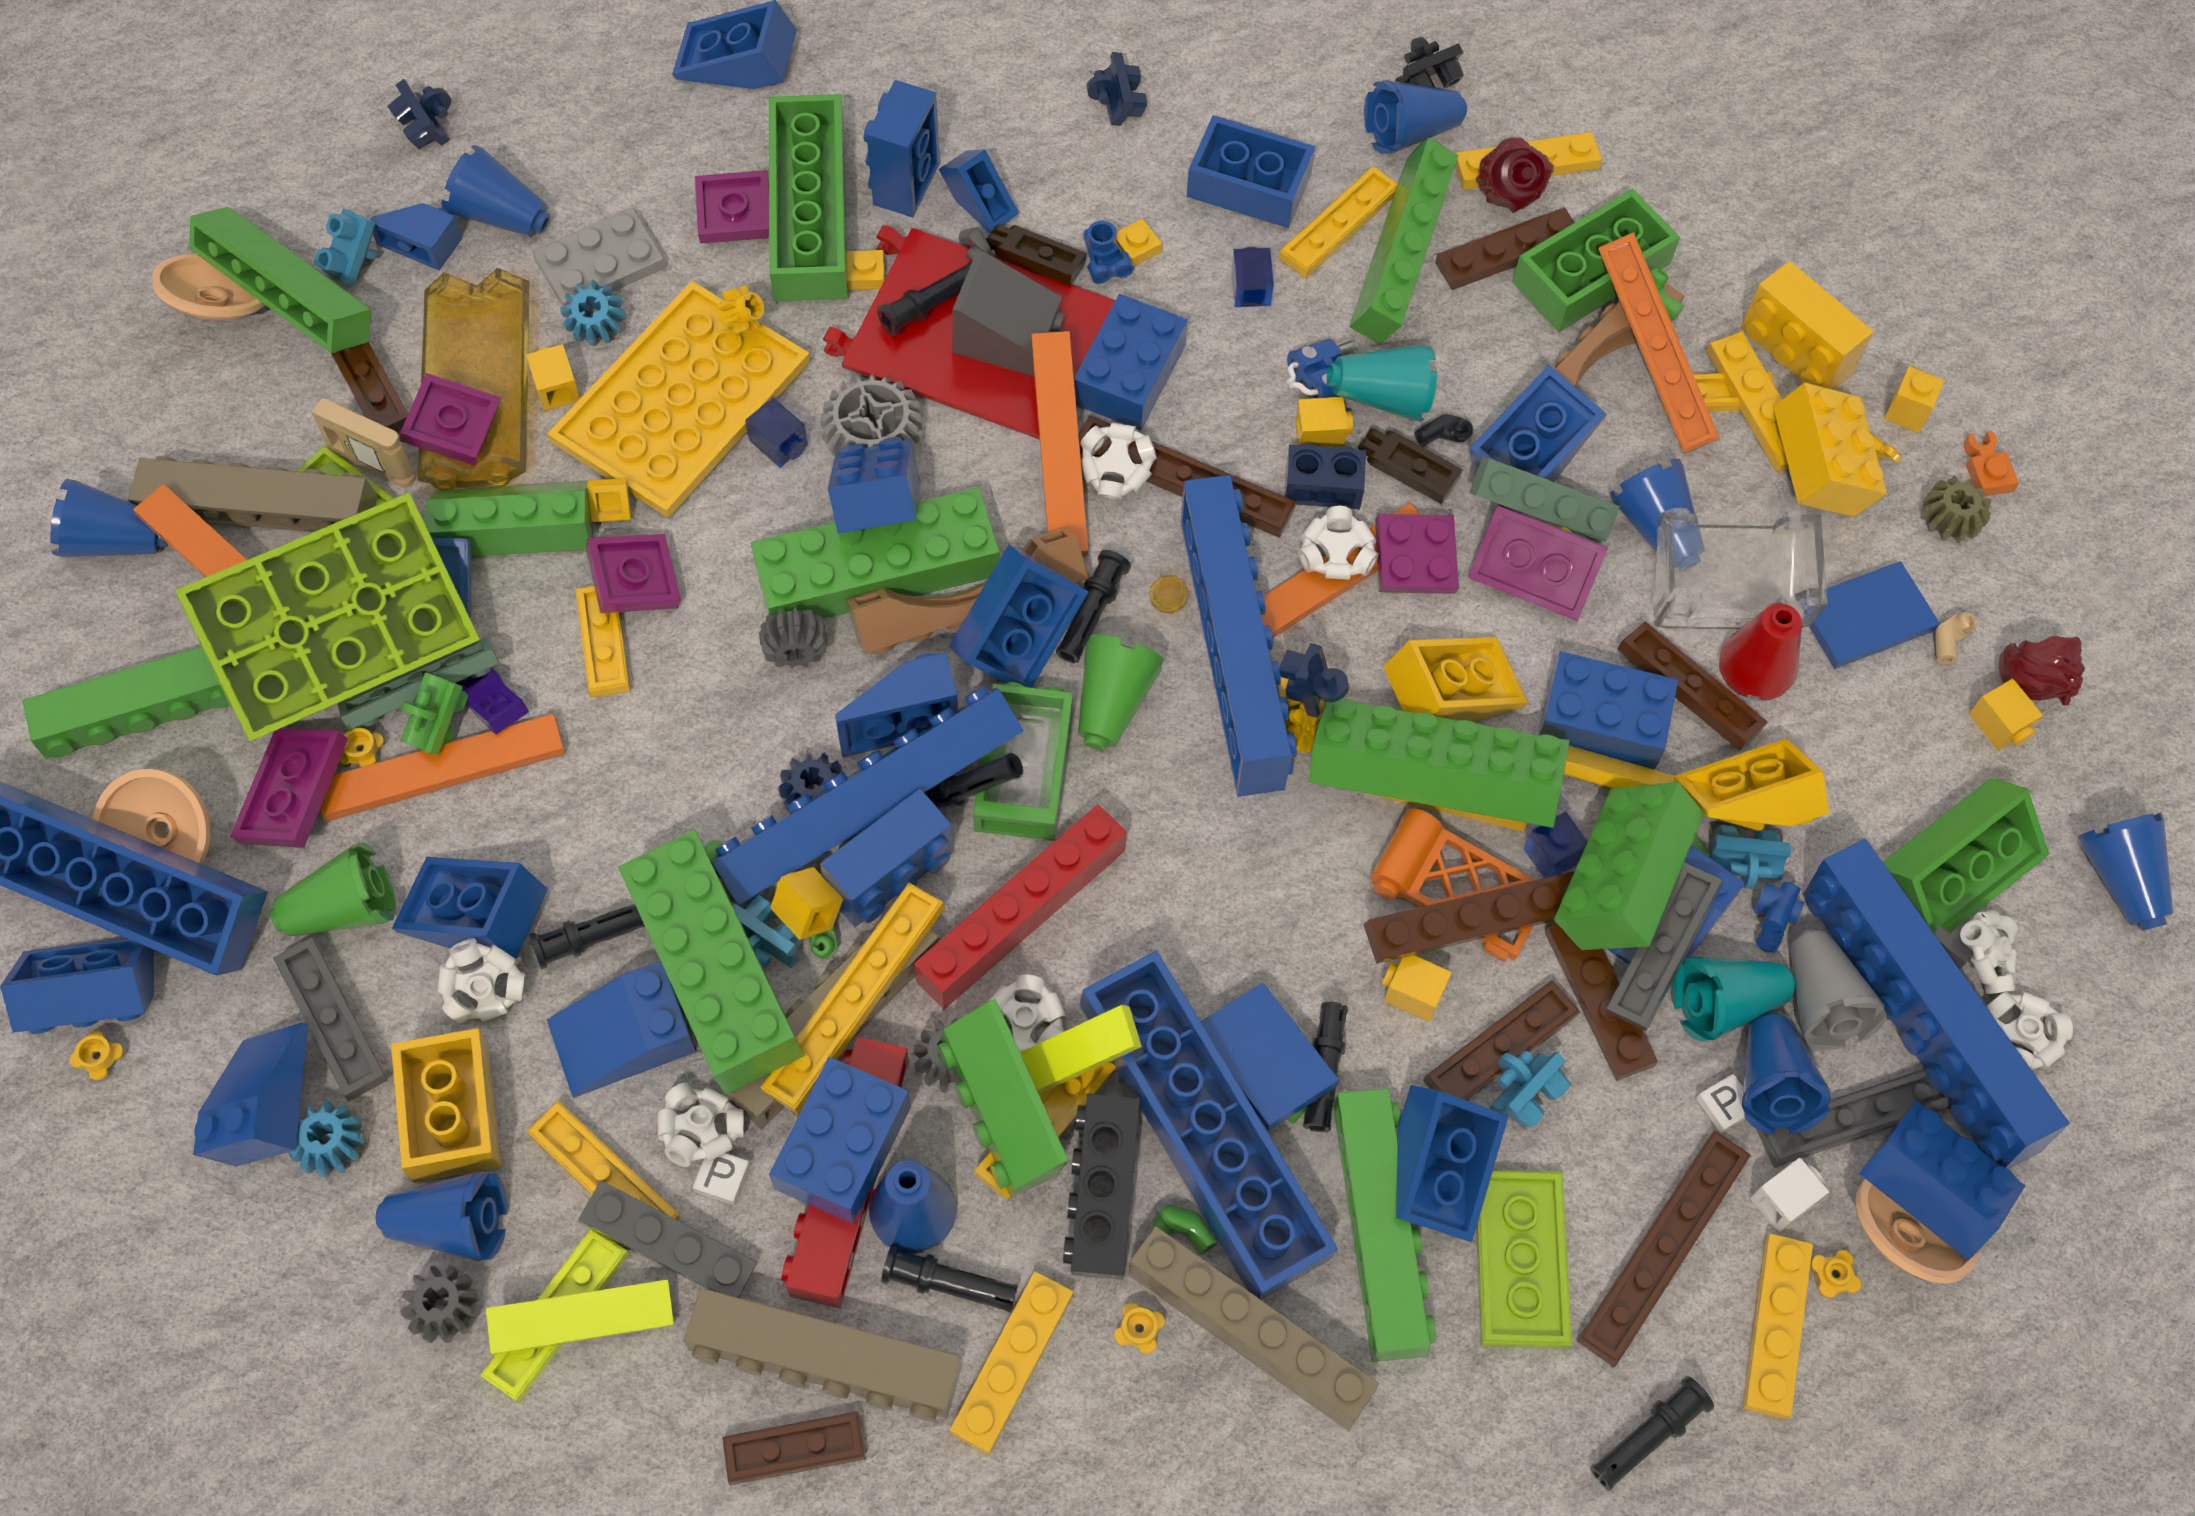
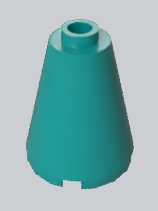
(1387, 380)
(1728, 993)

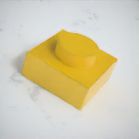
(1139, 242)
(865, 269)
(609, 500)

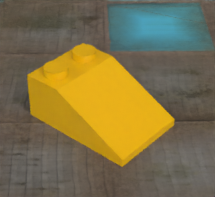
(1455, 678)
(1760, 786)

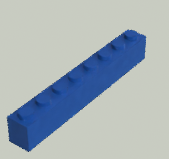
(866, 795)

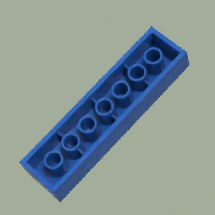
(1236, 637)
(126, 884)
(1934, 1007)
(1212, 1131)

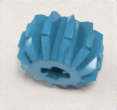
(602, 320)
(343, 1136)

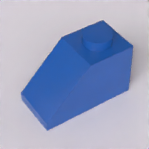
(979, 188)
(418, 233)

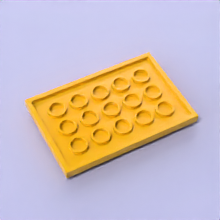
(677, 400)

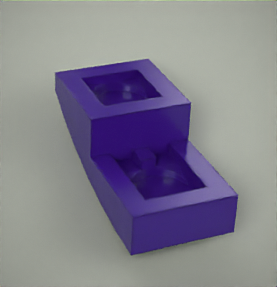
(493, 701)

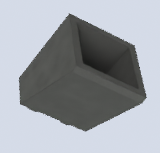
(999, 314)

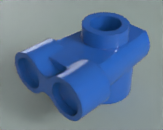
(1105, 254)
(1778, 908)

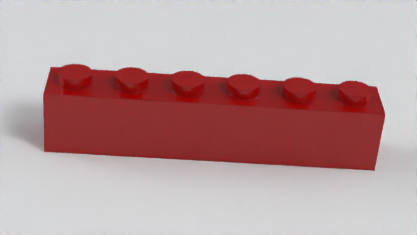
(1020, 907)
(826, 1242)

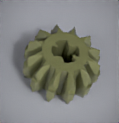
(1956, 509)

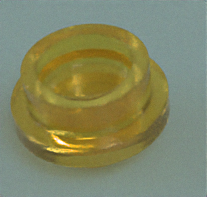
(1168, 594)

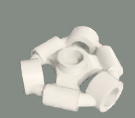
(1116, 459)
(1338, 545)
(1992, 949)
(478, 982)
(1026, 1016)
(2028, 1028)
(697, 1124)

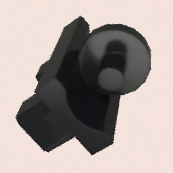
(1426, 64)

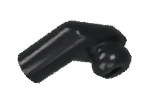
(1444, 427)

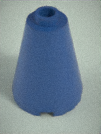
(1410, 114)
(493, 195)
(1651, 494)
(98, 525)
(2134, 867)
(1781, 1079)
(912, 1208)
(448, 1215)

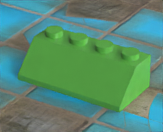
(513, 517)
(1970, 854)
(1002, 1100)

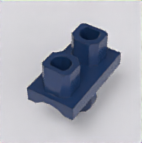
(1114, 89)
(425, 109)
(1311, 679)

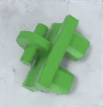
(432, 713)

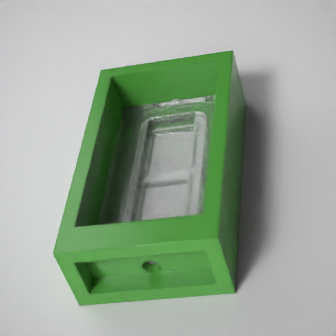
(1032, 802)

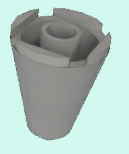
(1832, 993)

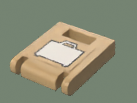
(363, 442)

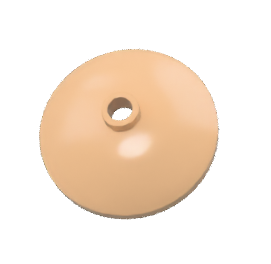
(201, 290)
(150, 798)
(1907, 1241)

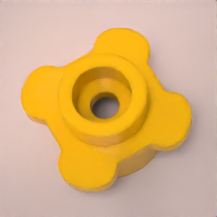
(361, 737)
(87, 1047)
(1827, 1284)
(1135, 1316)

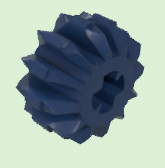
(806, 774)

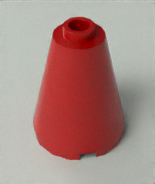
(1763, 653)

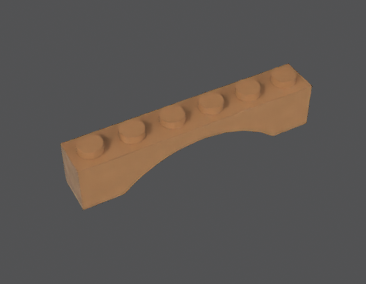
(1594, 343)
(889, 618)

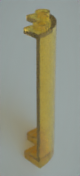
(480, 342)

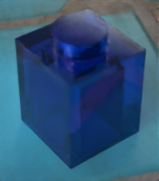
(1252, 277)
(777, 432)
(1556, 848)

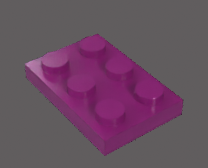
(1538, 562)
(289, 787)

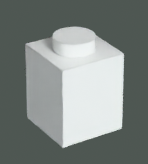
(1790, 1194)

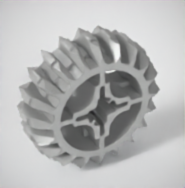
(887, 405)

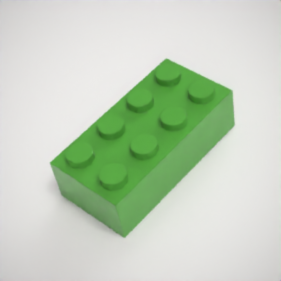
(1567, 273)
(1629, 867)

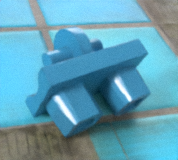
(348, 247)
(1750, 857)
(779, 942)
(1523, 1079)

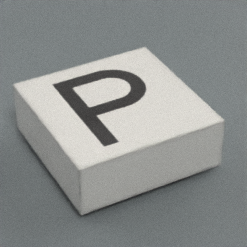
(1723, 1103)
(722, 1178)

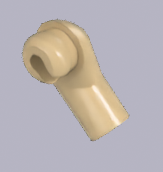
(1951, 632)

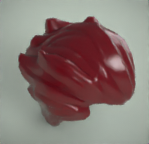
(1514, 174)
(2045, 668)

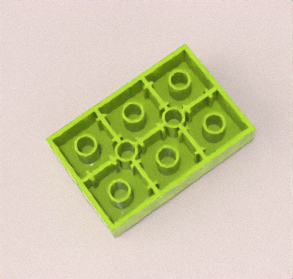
(327, 616)

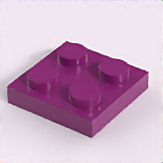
(732, 206)
(450, 419)
(1416, 553)
(632, 573)

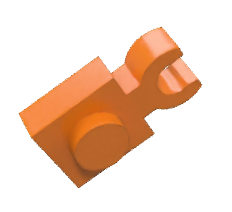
(1989, 468)

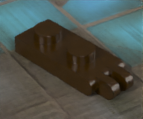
(1037, 253)
(1410, 464)

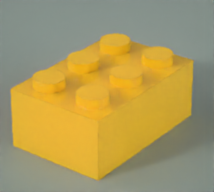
(1806, 328)
(1829, 450)
(445, 1105)

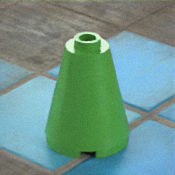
(1113, 688)
(337, 896)

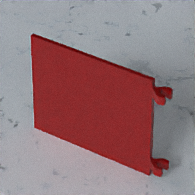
(923, 349)

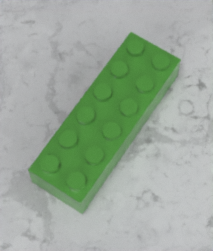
(807, 198)
(821, 569)
(1439, 761)
(710, 962)

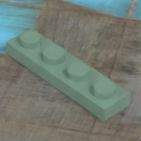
(1544, 499)
(369, 705)

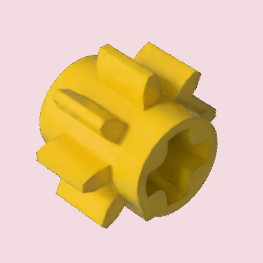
(740, 309)

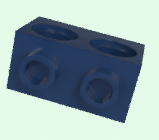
(1324, 484)

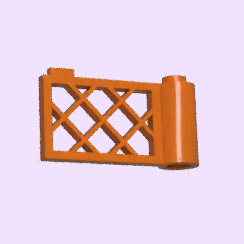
(1412, 855)

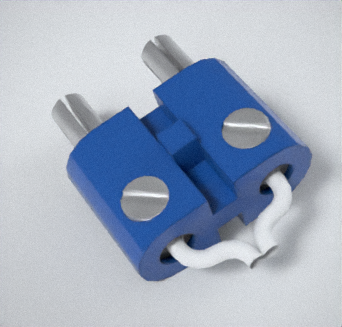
(1311, 366)

